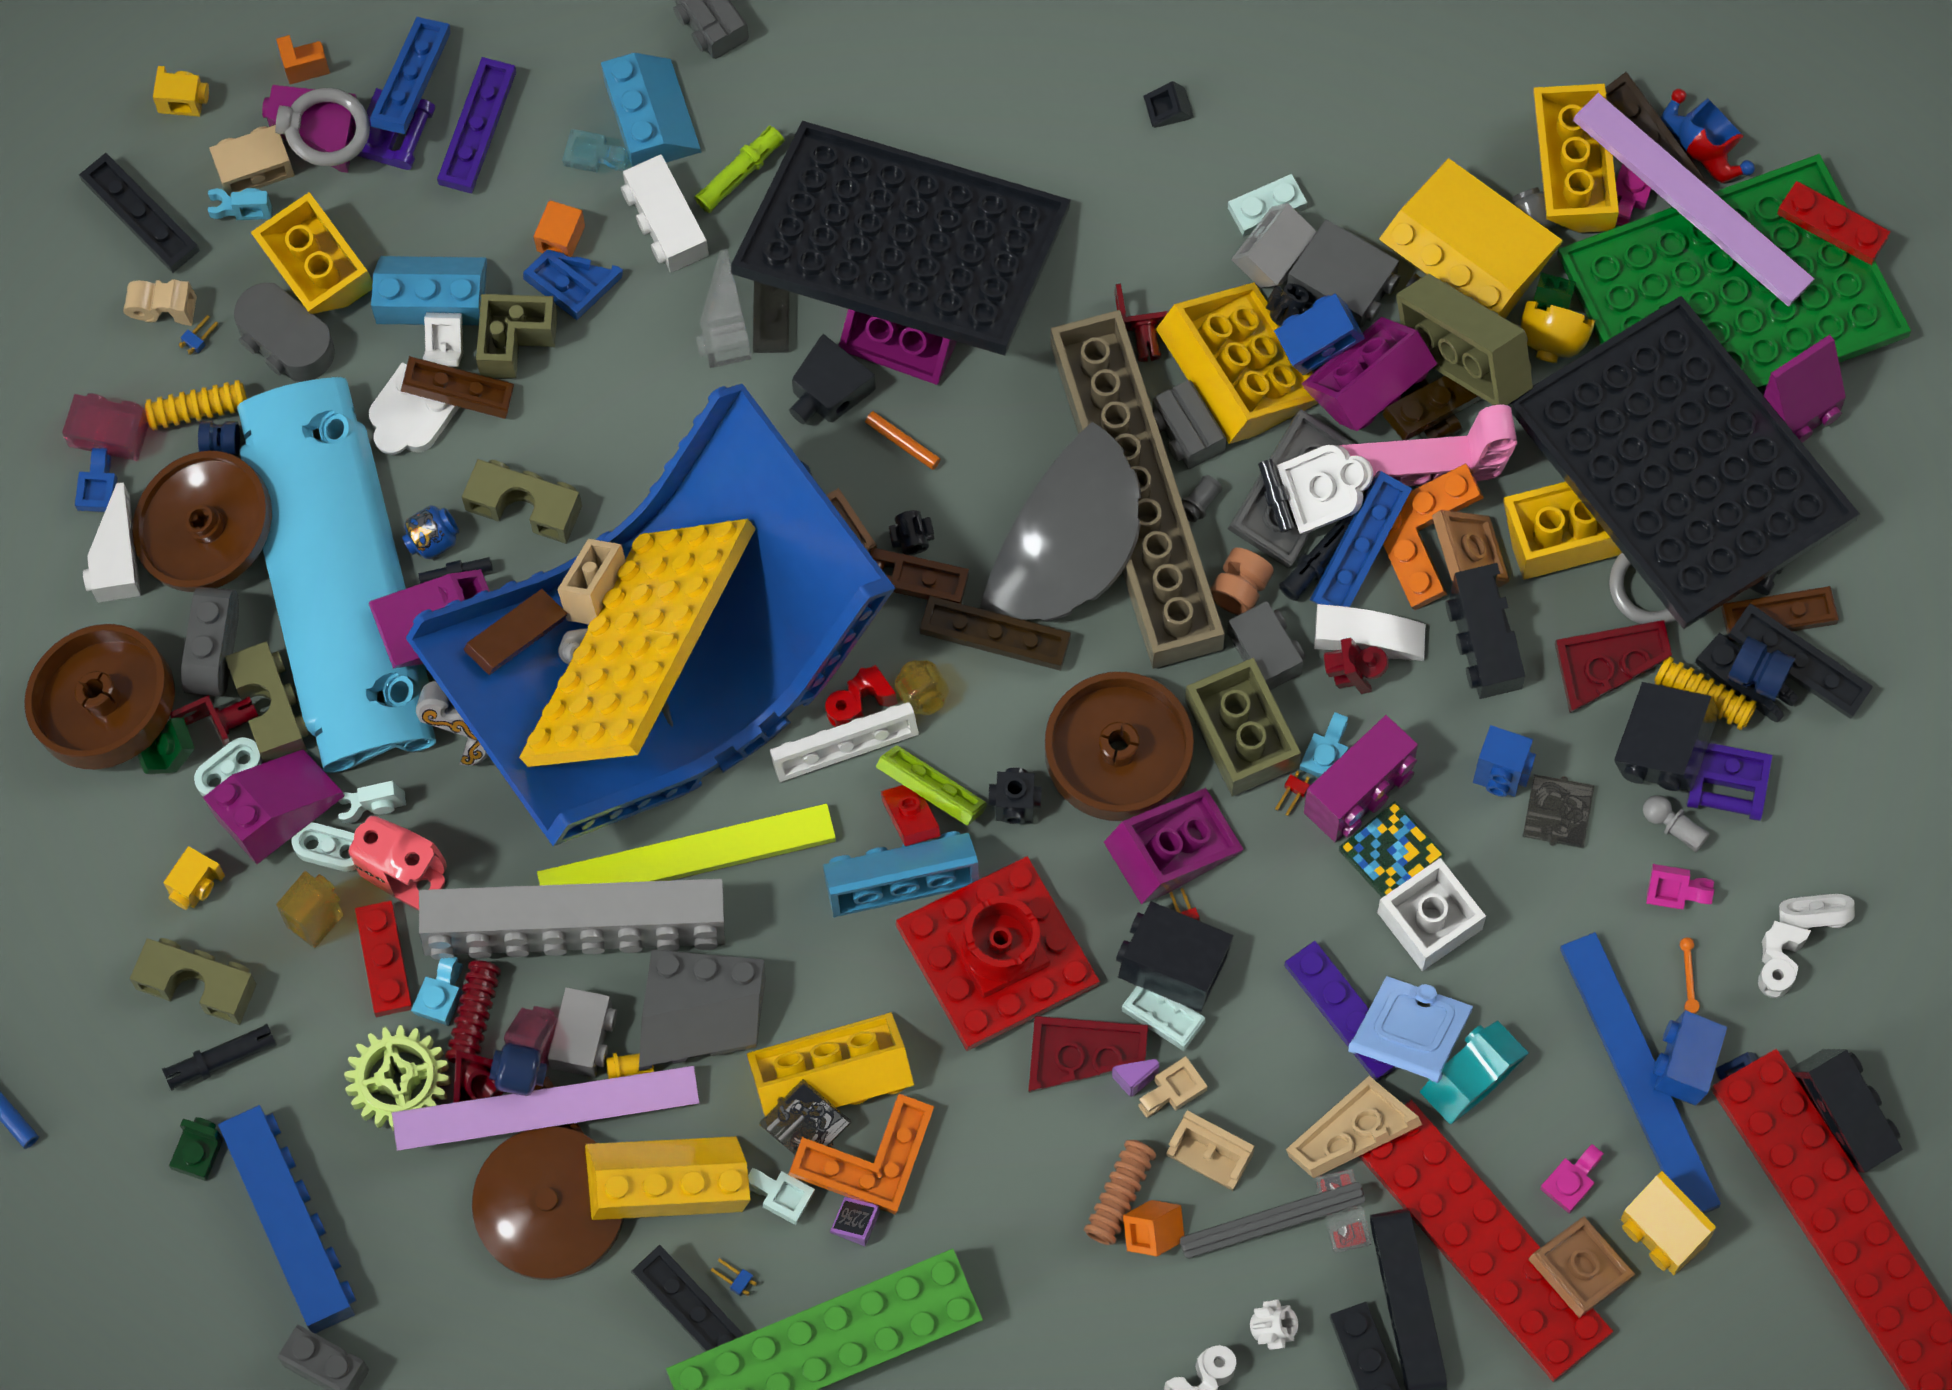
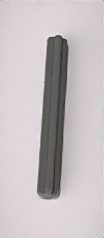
(1272, 1220)

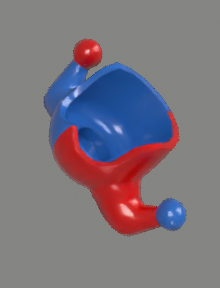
(1706, 137)

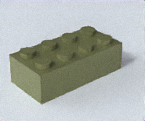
(1468, 340)

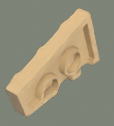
(1351, 1128)

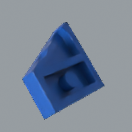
(571, 281)

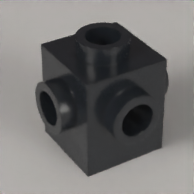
(1015, 796)

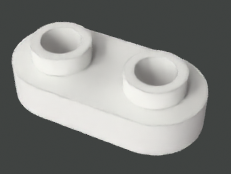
(1817, 911)

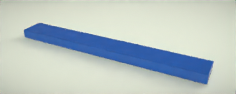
(1634, 1067)

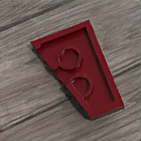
(1608, 659)
(1081, 1049)

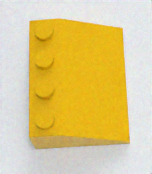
(1471, 238)
(1235, 360)

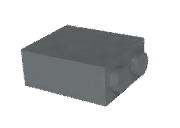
(1346, 266)

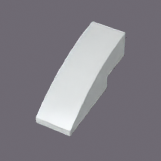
(1395, 635)

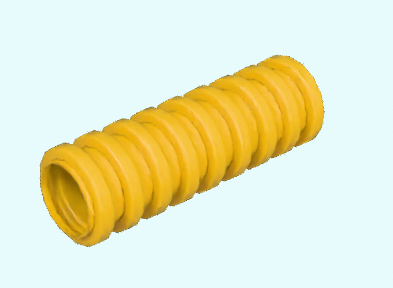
(194, 405)
(1730, 706)

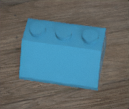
(649, 108)
(415, 285)

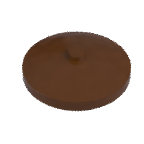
(202, 521)
(537, 1207)

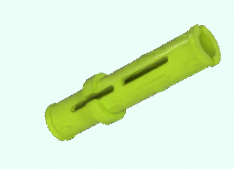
(749, 159)

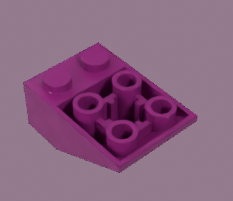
(397, 610)

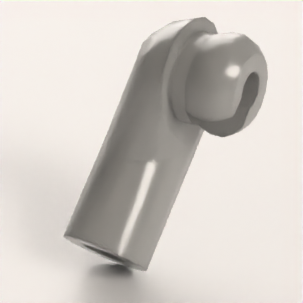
(569, 643)

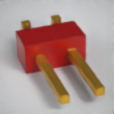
(1296, 786)
(1190, 912)

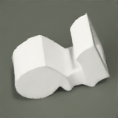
(1779, 969)
(1213, 1367)

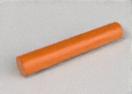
(902, 440)

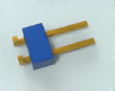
(193, 341)
(740, 1283)

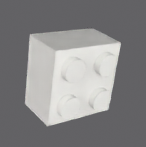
(1431, 914)

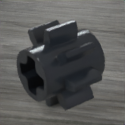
(1287, 302)
(911, 532)

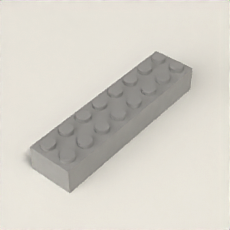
(571, 918)

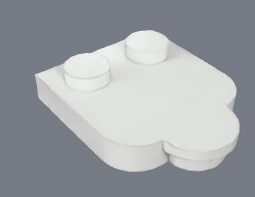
(406, 419)
(1325, 485)

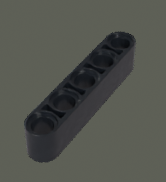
(1408, 1300)

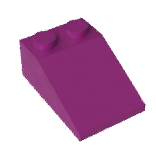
(1808, 389)
(272, 802)
(1172, 845)

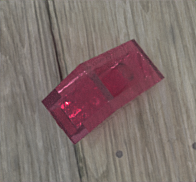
(533, 1029)

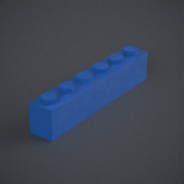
(287, 1220)

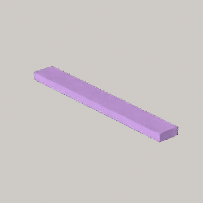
(1693, 199)
(545, 1108)

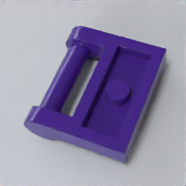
(381, 141)
(1736, 770)

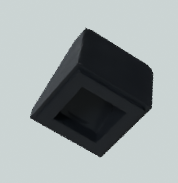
(1168, 105)

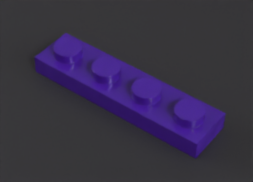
(476, 125)
(1334, 999)

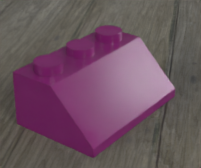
(896, 346)
(1371, 373)

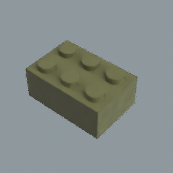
(1242, 726)

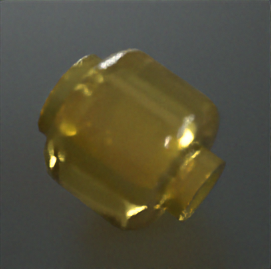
(922, 686)

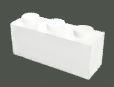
(664, 214)

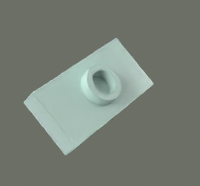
(1164, 1017)

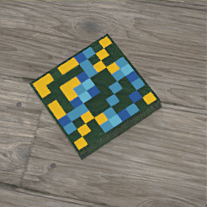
(1390, 850)

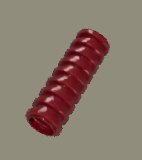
(474, 1008)

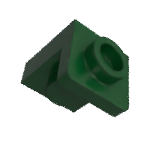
(1553, 291)
(168, 750)
(196, 1148)

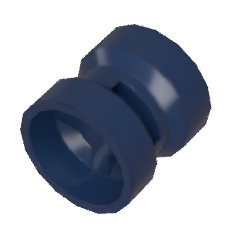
(219, 437)

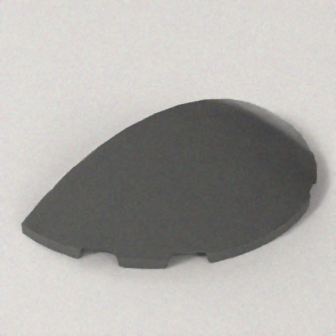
(1069, 533)

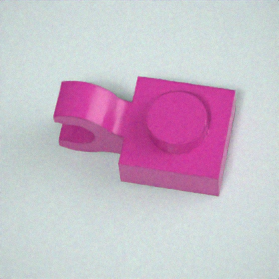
(1630, 193)
(1673, 886)
(1571, 1182)

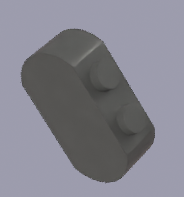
(283, 332)
(208, 641)

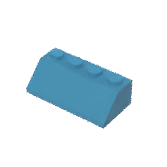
(900, 873)

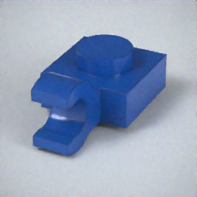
(96, 486)

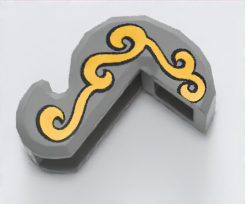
(437, 710)

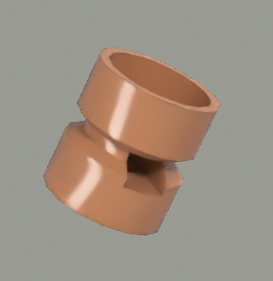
(1242, 579)

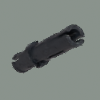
(1312, 566)
(218, 1057)

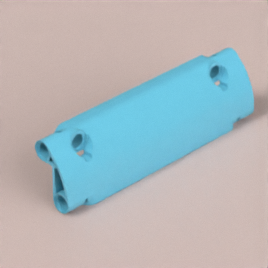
(325, 563)

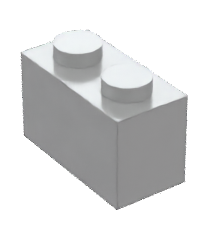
(1274, 246)
(581, 1032)

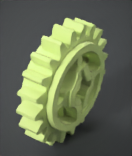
(383, 1080)

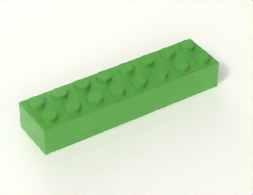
(841, 1333)

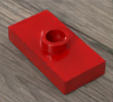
(910, 815)

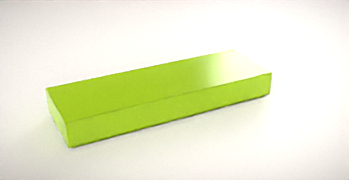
(931, 785)

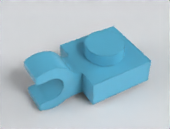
(244, 205)
(1325, 750)
(440, 997)

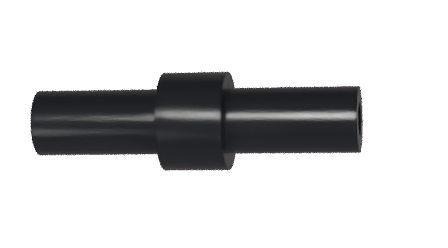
(1276, 495)
(457, 566)

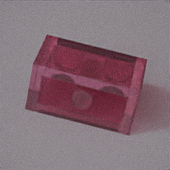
(106, 425)

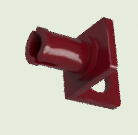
(1143, 326)
(222, 719)

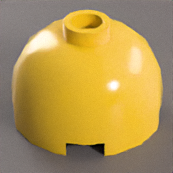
(1555, 331)

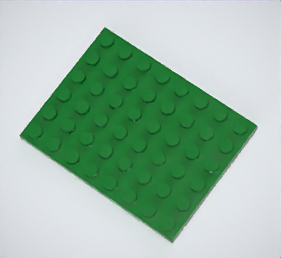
(1664, 256)

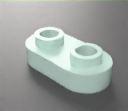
(226, 763)
(329, 849)

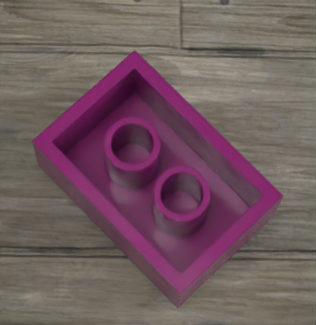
(1361, 779)

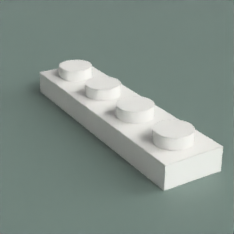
(844, 741)

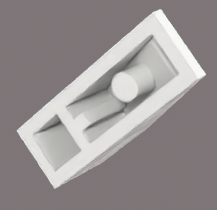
(112, 555)

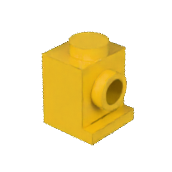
(179, 93)
(192, 878)

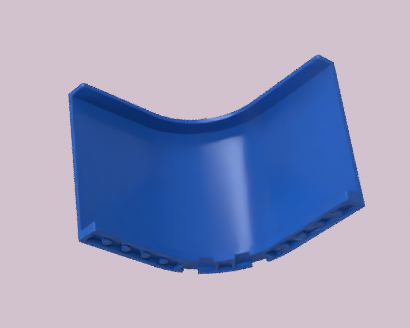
(767, 647)

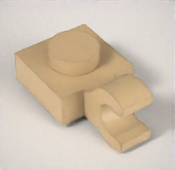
(1175, 1085)

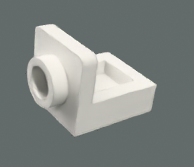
(443, 338)

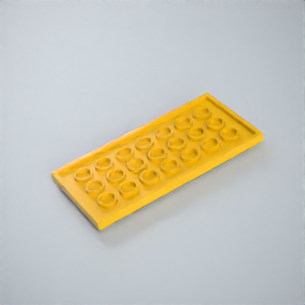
(637, 644)

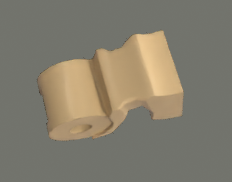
(148, 300)

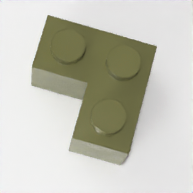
(512, 323)

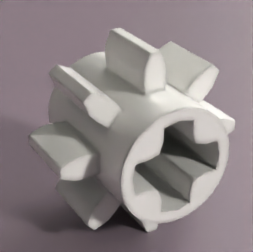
(1274, 1324)

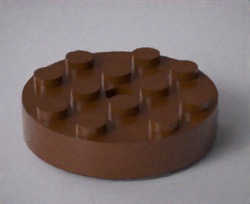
(69, 704)
(1112, 710)

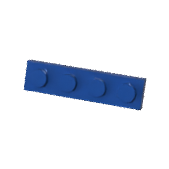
(410, 75)
(1361, 542)

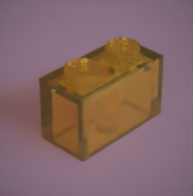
(310, 908)

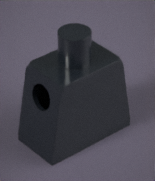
(829, 383)

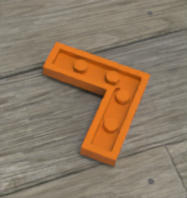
(1404, 542)
(859, 1179)

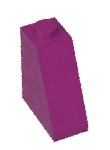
(323, 125)

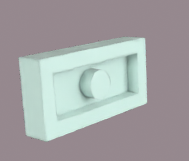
(1253, 206)

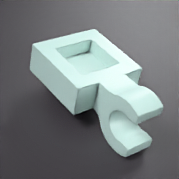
(375, 798)
(784, 1196)

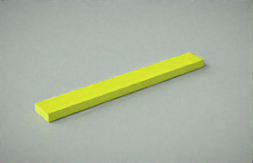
(702, 851)

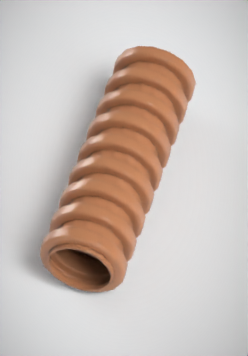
(1120, 1192)

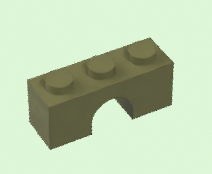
(496, 486)
(258, 674)
(165, 966)

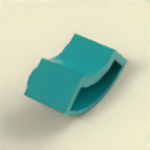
(1474, 1071)

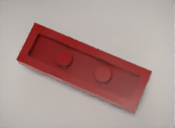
(1833, 222)
(383, 958)

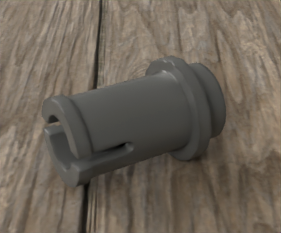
(1201, 498)

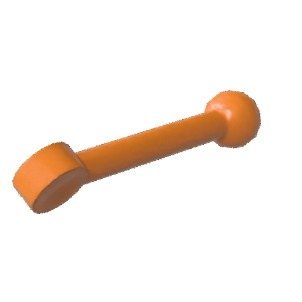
(1691, 1004)

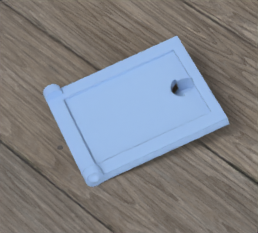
(1409, 1034)

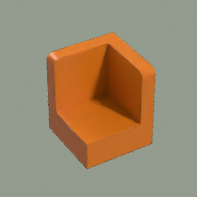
(302, 61)
(559, 229)
(1153, 1227)

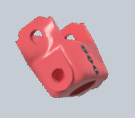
(396, 859)

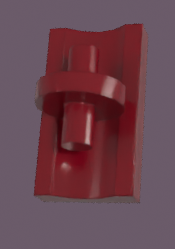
(1352, 665)

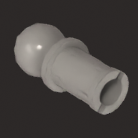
(1659, 810)

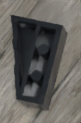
(1485, 632)
(1849, 1107)

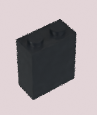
(1666, 737)
(1174, 955)

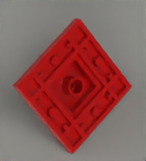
(997, 953)

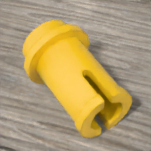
(624, 1065)

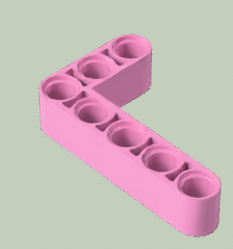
(1423, 460)

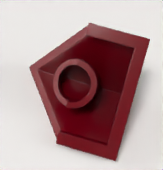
(472, 1078)

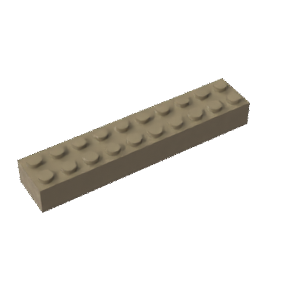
(1165, 567)

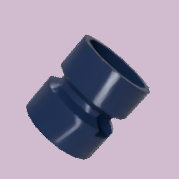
(1761, 668)

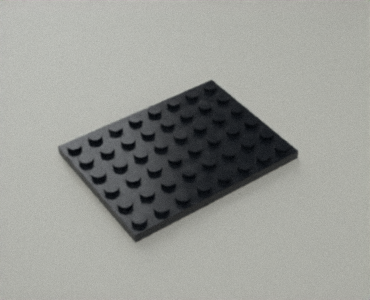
(901, 237)
(1683, 461)

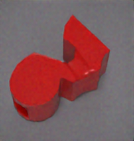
(846, 706)

